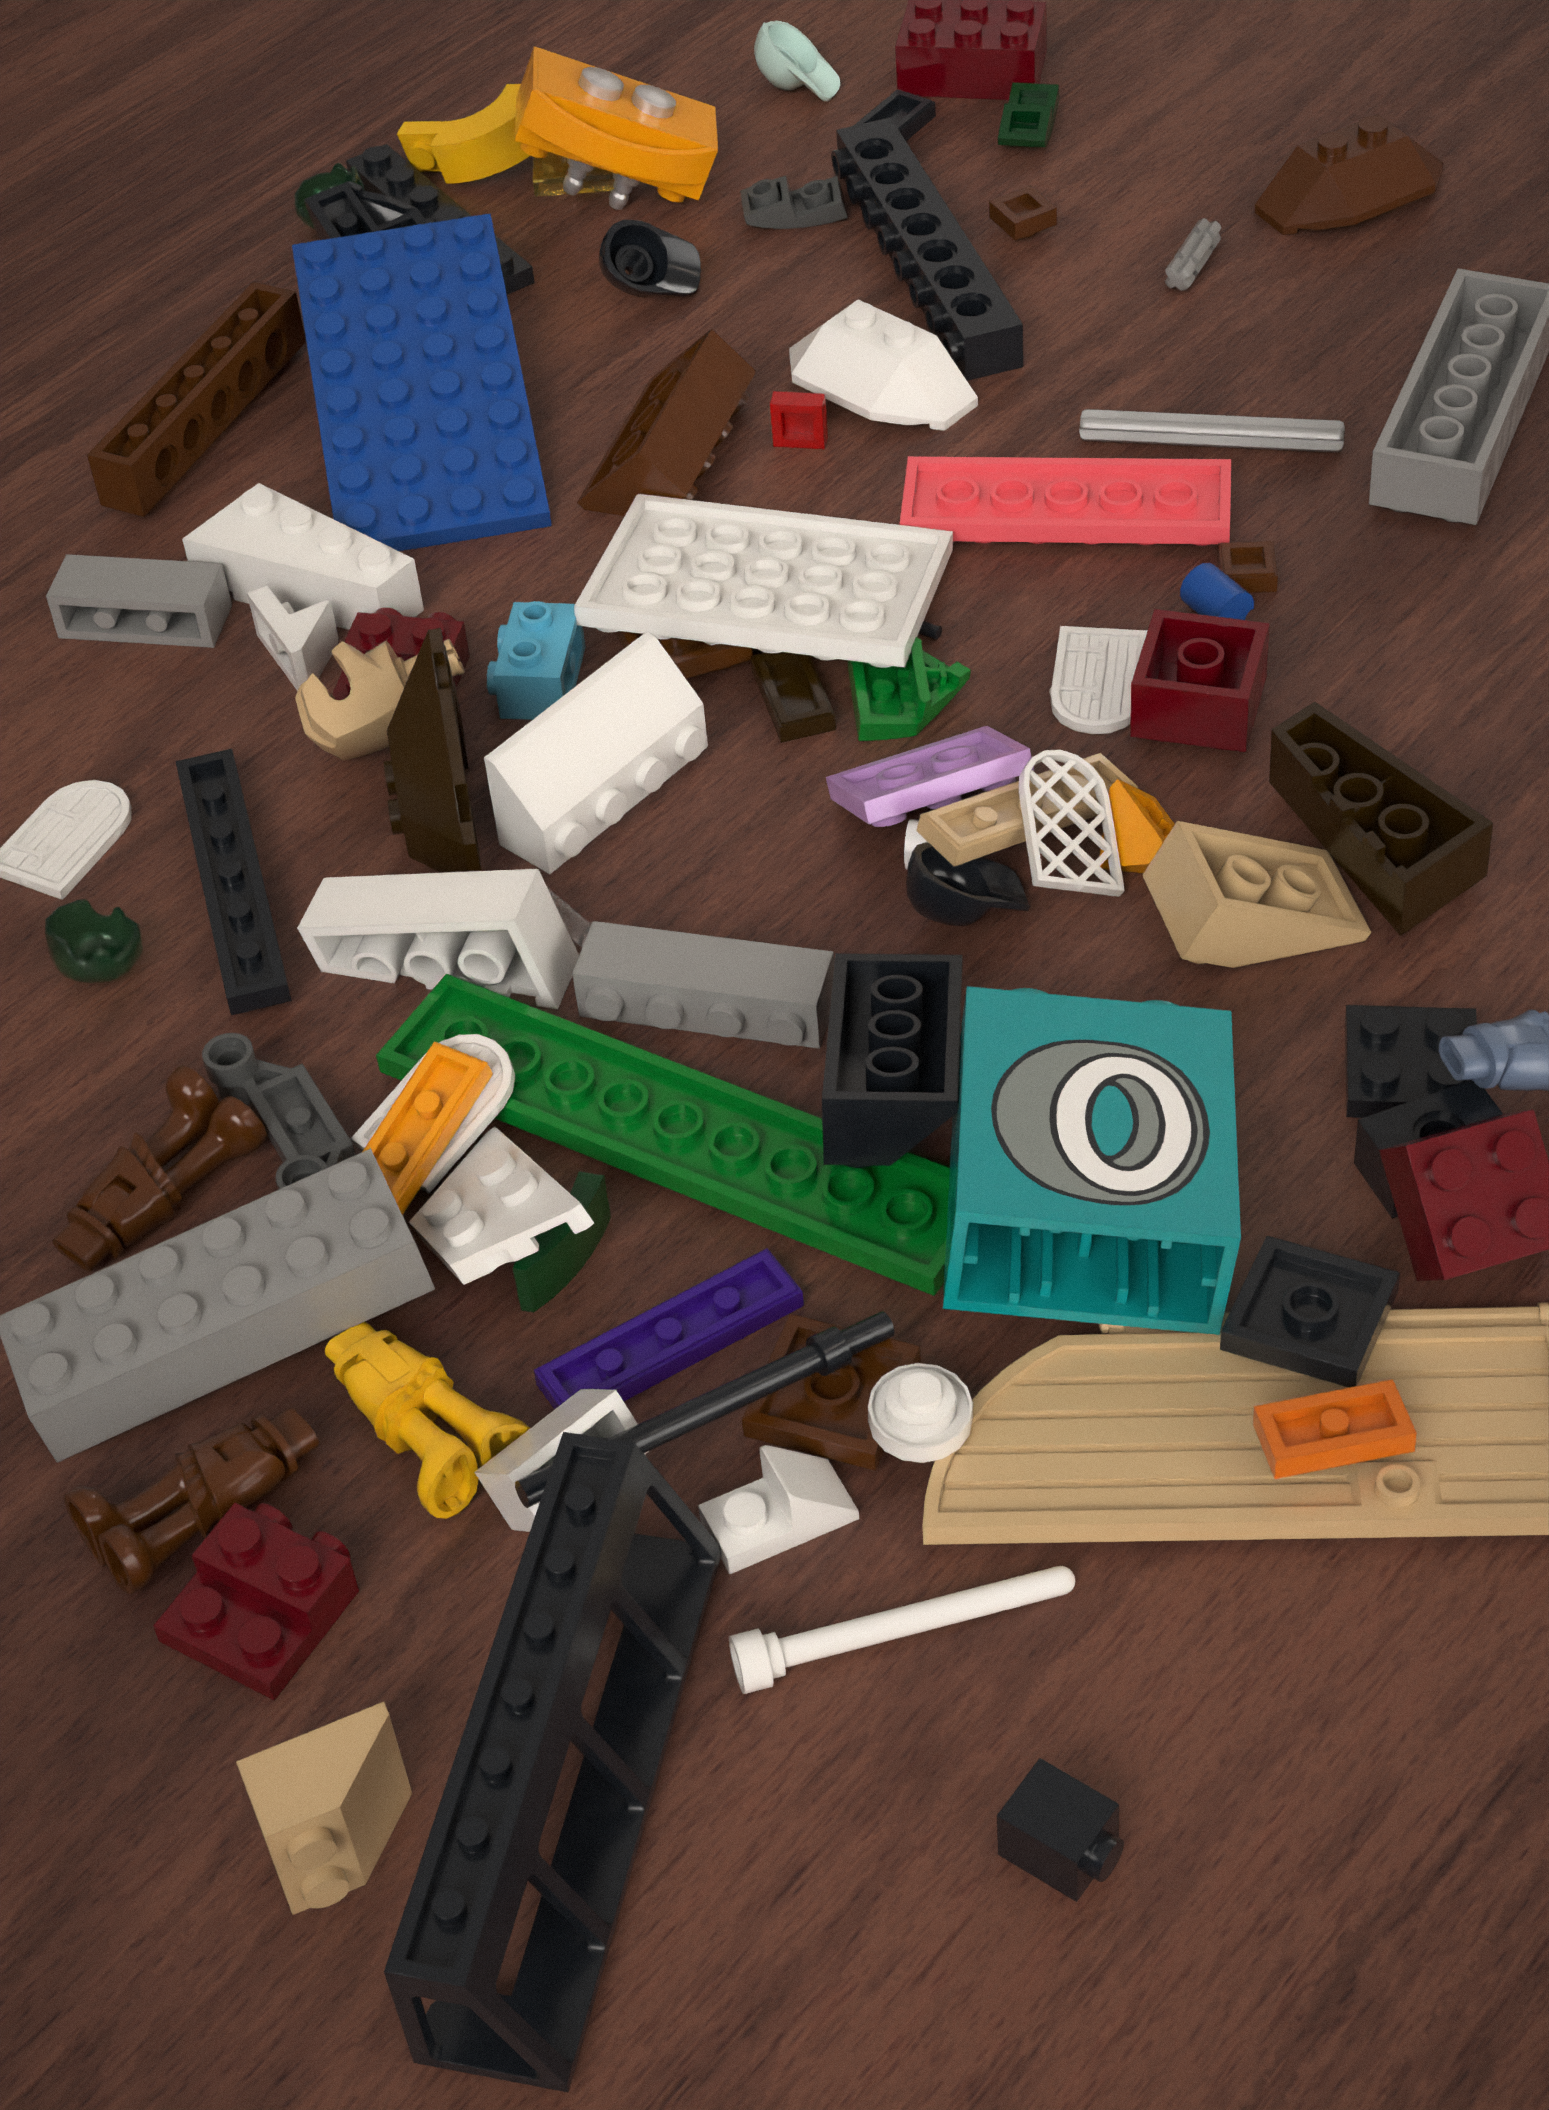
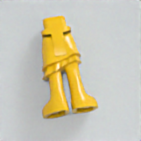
(403, 1397)

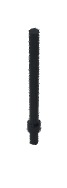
(823, 1354)

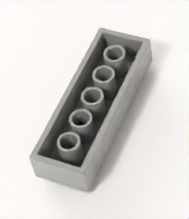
(1463, 398)
(212, 1305)

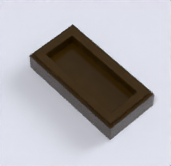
(793, 695)

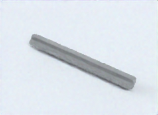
(1212, 430)

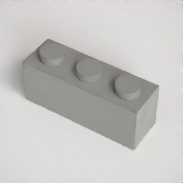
(139, 600)

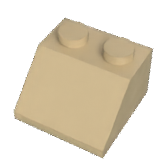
(328, 1804)

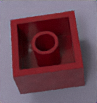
(1199, 680)
(1471, 1195)

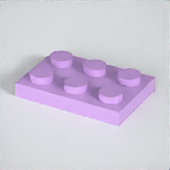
(929, 776)

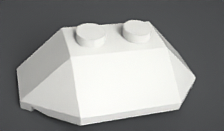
(882, 369)

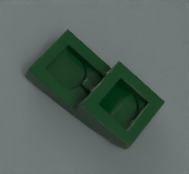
(1029, 115)
(560, 1250)

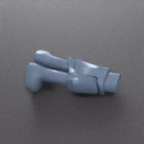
(1502, 1053)

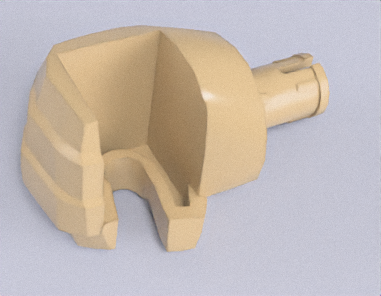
(361, 720)

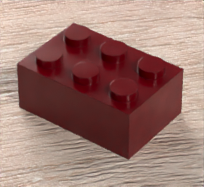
(970, 47)

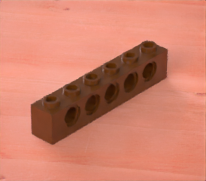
(196, 399)

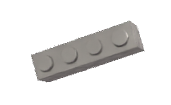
(704, 984)

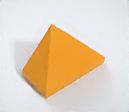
(1139, 826)

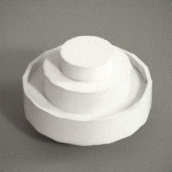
(920, 1412)

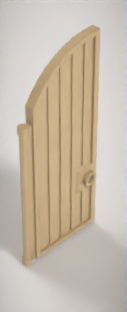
(1160, 1444)

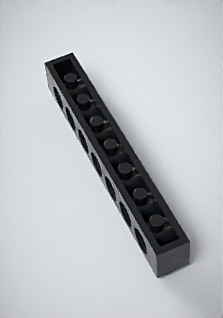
(928, 249)

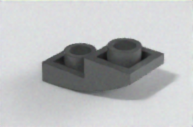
(775, 206)

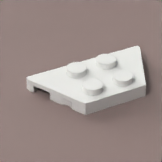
(494, 1209)

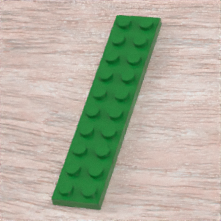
(693, 1134)

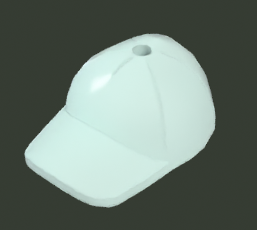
(793, 61)

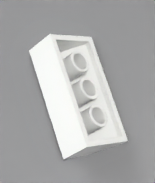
(594, 755)

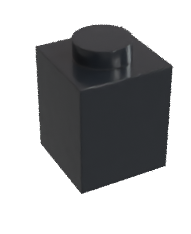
(1060, 1830)

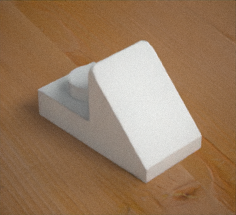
(296, 640)
(783, 1509)

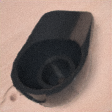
(652, 256)
(960, 892)

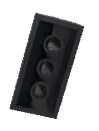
(890, 1055)

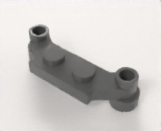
(285, 1102)

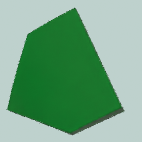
(902, 699)

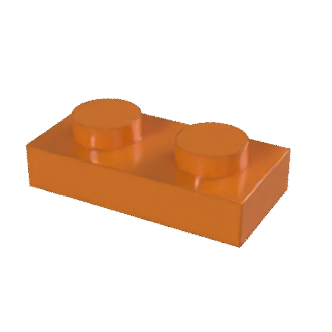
(1334, 1429)

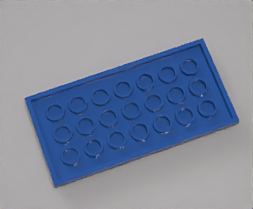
(420, 385)

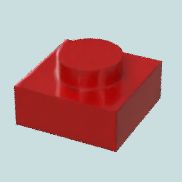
(799, 420)

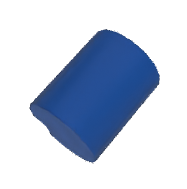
(1215, 593)

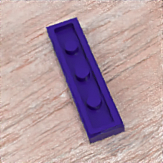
(675, 1332)

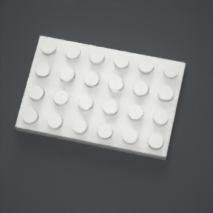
(766, 580)

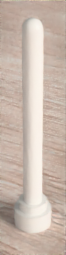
(764, 1657)

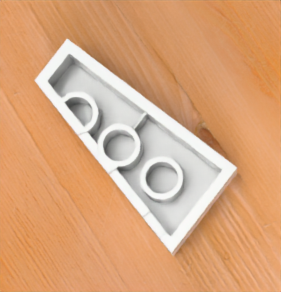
(304, 558)
(473, 925)

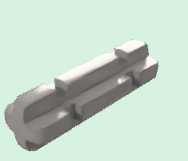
(1193, 254)

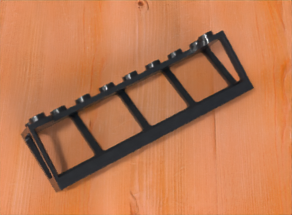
(509, 1762)

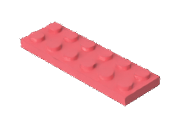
(1070, 499)

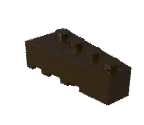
(1378, 817)

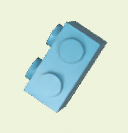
(536, 658)

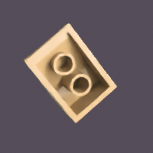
(1249, 897)

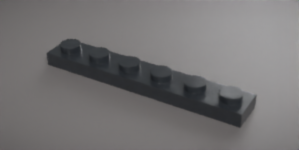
(390, 174)
(232, 883)

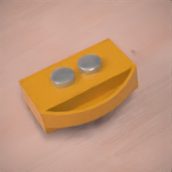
(614, 126)

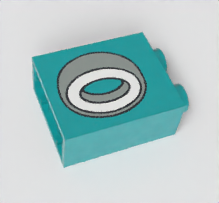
(1093, 1161)

